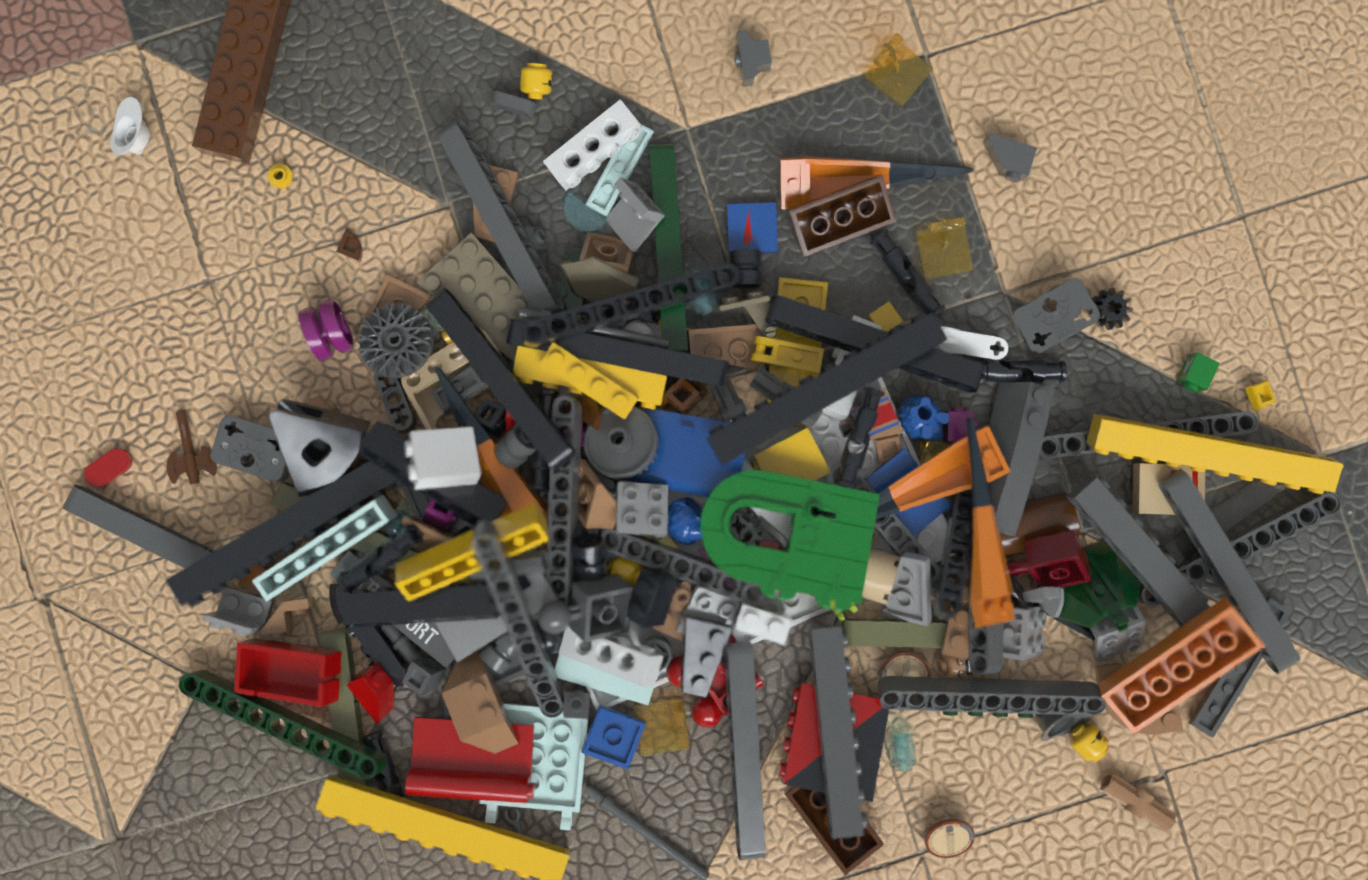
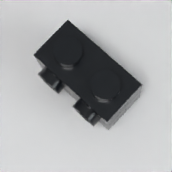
(652, 597)

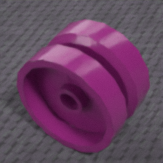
(326, 329)

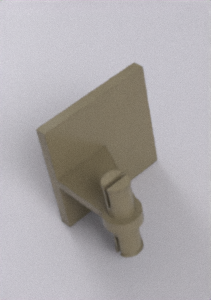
(756, 305)

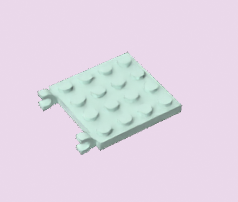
(555, 763)

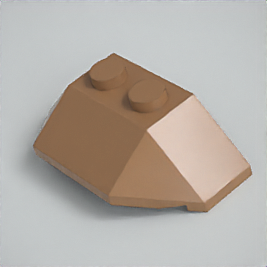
(477, 706)

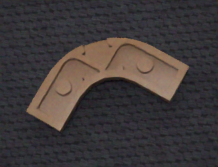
(1166, 723)

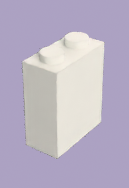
(442, 458)
(762, 622)

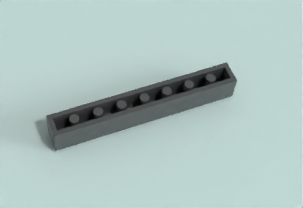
(1138, 550)
(836, 732)

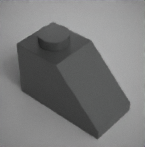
(1010, 157)

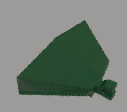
(1110, 590)

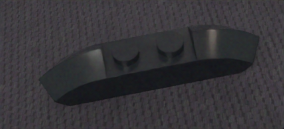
(373, 641)

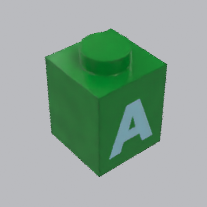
(1197, 372)

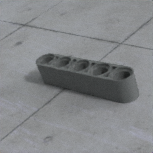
(984, 642)

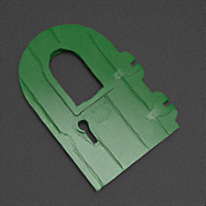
(822, 553)

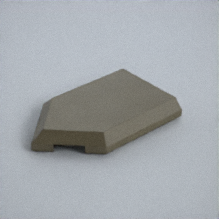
(597, 279)

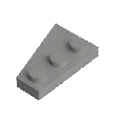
(911, 591)

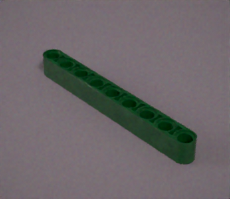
(668, 241)
(293, 723)

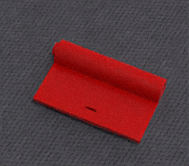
(459, 770)

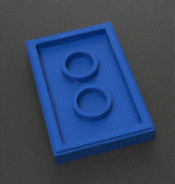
(892, 470)

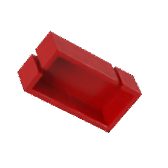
(288, 672)

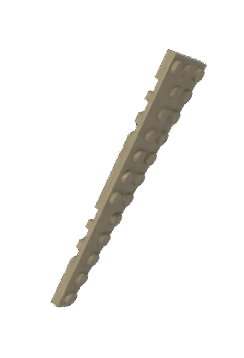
(484, 293)

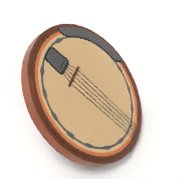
(905, 665)
(949, 838)

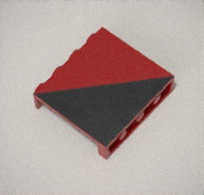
(803, 750)

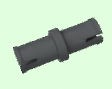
(401, 643)

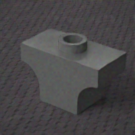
(752, 57)

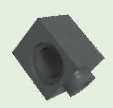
(424, 675)

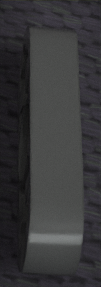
(403, 406)

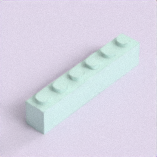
(324, 547)

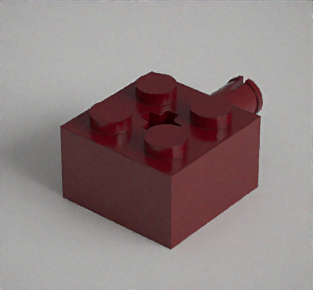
(1054, 560)

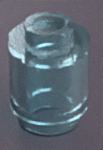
(706, 304)
(902, 752)

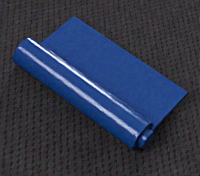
(685, 456)

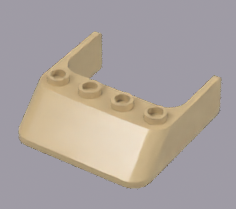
(425, 380)

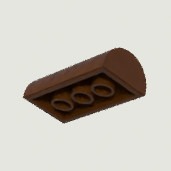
(841, 215)
(1042, 518)
(845, 851)

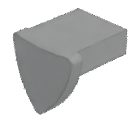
(1049, 598)

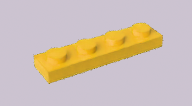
(589, 380)

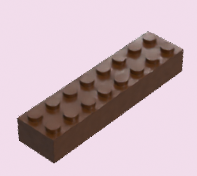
(240, 78)

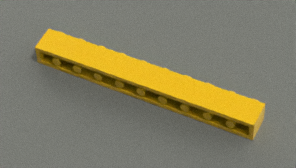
(1214, 453)
(441, 829)

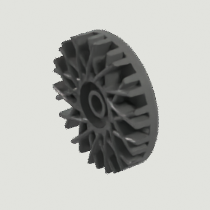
(384, 330)
(630, 456)

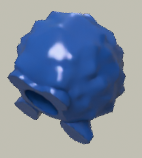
(922, 418)
(684, 521)

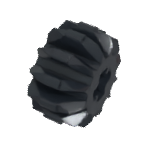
(1116, 317)

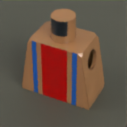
(886, 422)

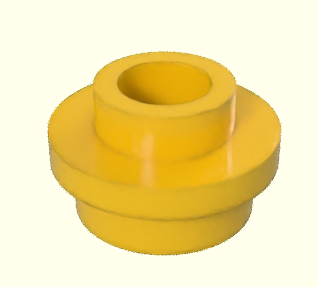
(286, 179)

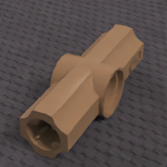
(1138, 801)

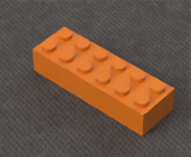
(1180, 665)

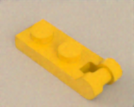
(788, 355)

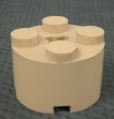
(880, 575)

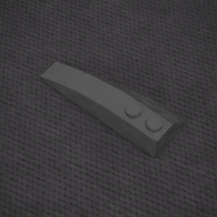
(1018, 427)

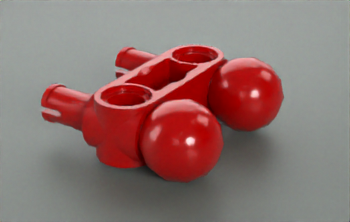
(707, 710)

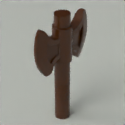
(190, 463)

